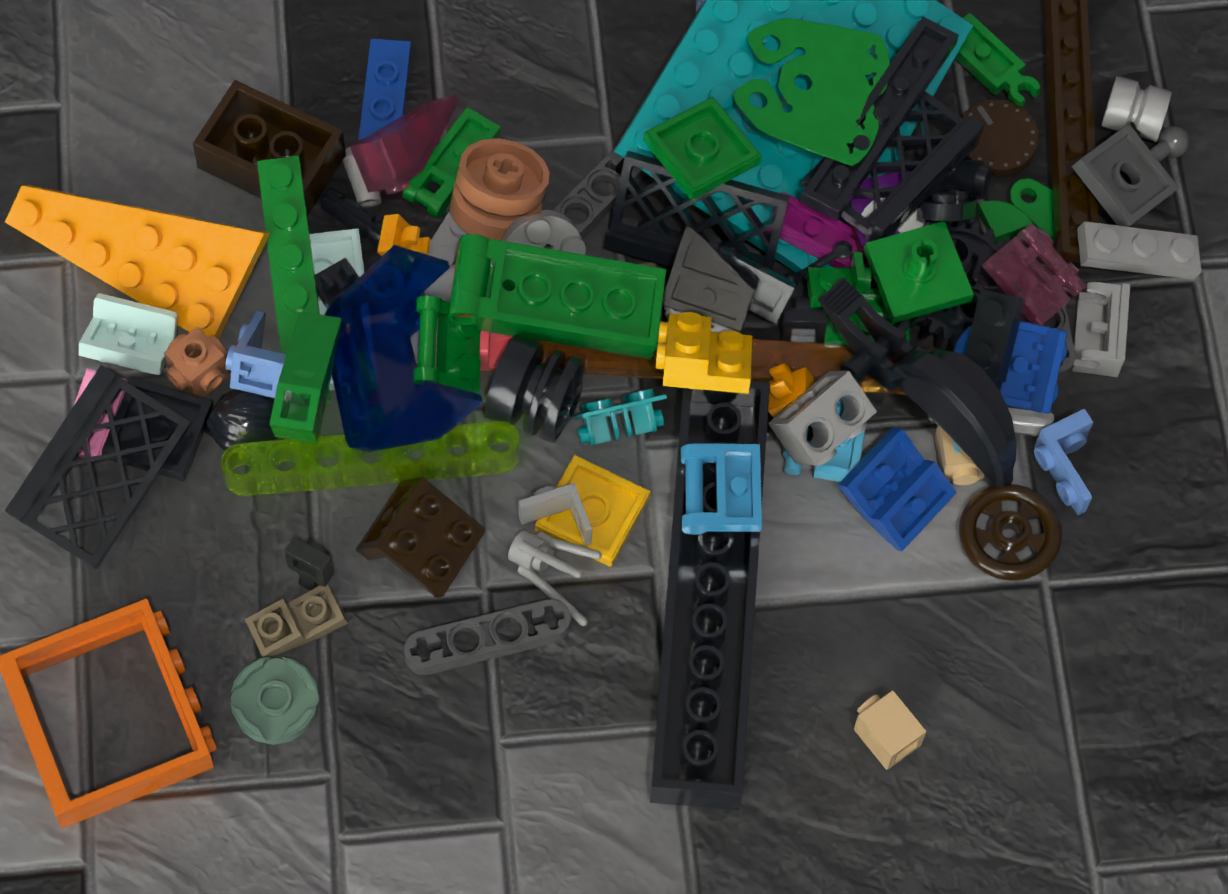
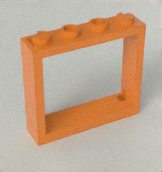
(77, 641)

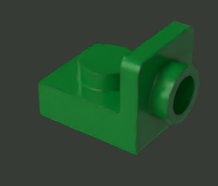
(822, 279)

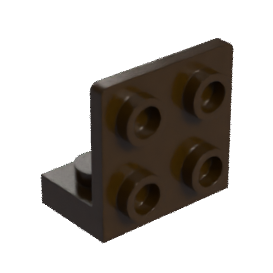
(423, 535)

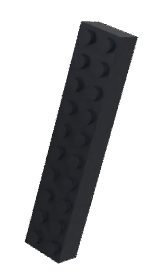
(708, 621)

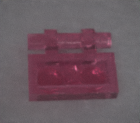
(1024, 277)

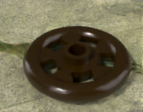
(1031, 507)

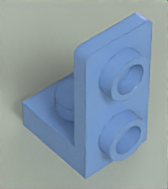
(250, 366)
(1051, 450)

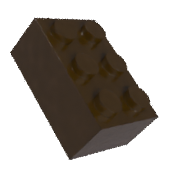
(259, 127)

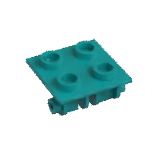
(641, 411)

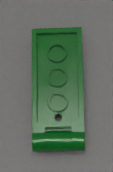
(557, 296)

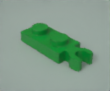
(995, 63)

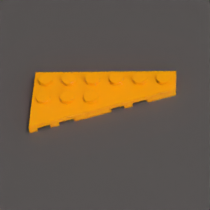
(146, 252)

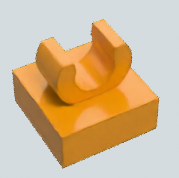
(400, 233)
(787, 387)

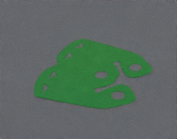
(827, 112)

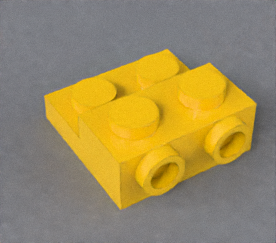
(703, 358)

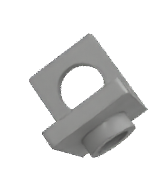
(554, 500)

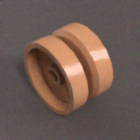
(496, 186)

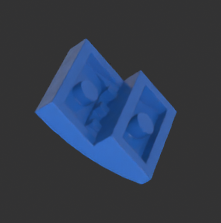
(897, 489)

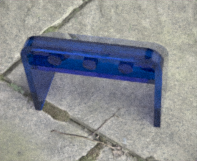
(377, 359)

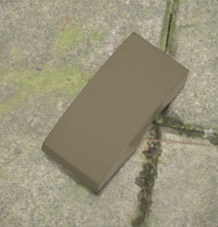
(296, 622)

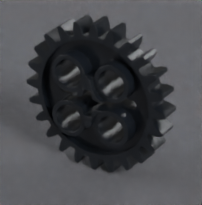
(968, 243)

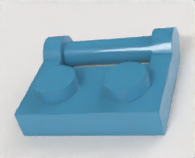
(736, 488)

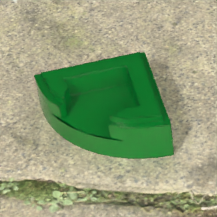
(1003, 219)

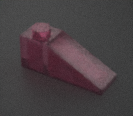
(402, 146)

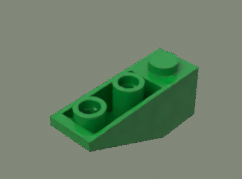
(305, 378)

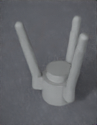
(534, 553)

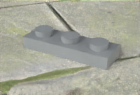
(1139, 250)

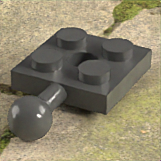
(1129, 154)

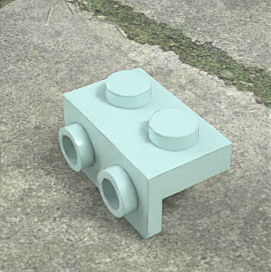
(129, 334)

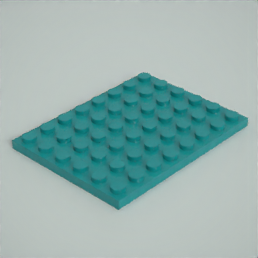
(718, 59)

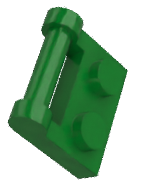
(457, 348)

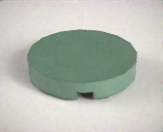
(274, 700)

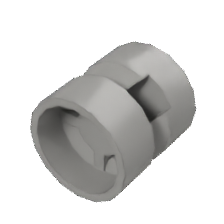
(1138, 107)

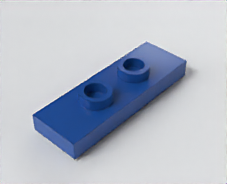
(384, 84)

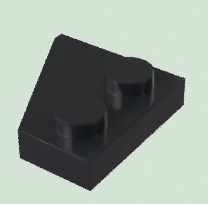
(707, 283)

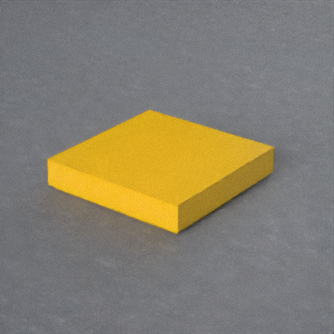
(610, 505)

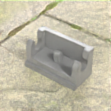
(1101, 329)

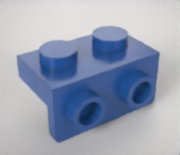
(1034, 367)

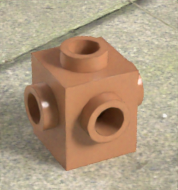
(196, 363)

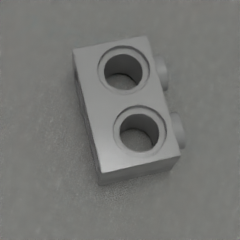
(819, 409)

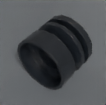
(535, 388)

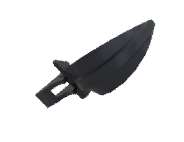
(940, 381)

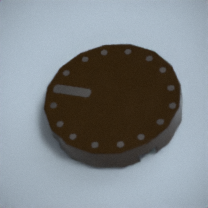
(1007, 136)

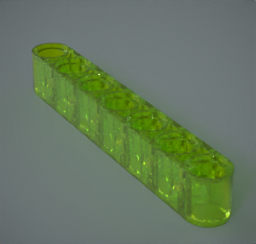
(353, 471)

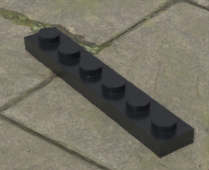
(907, 80)

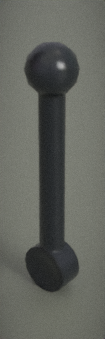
(842, 250)

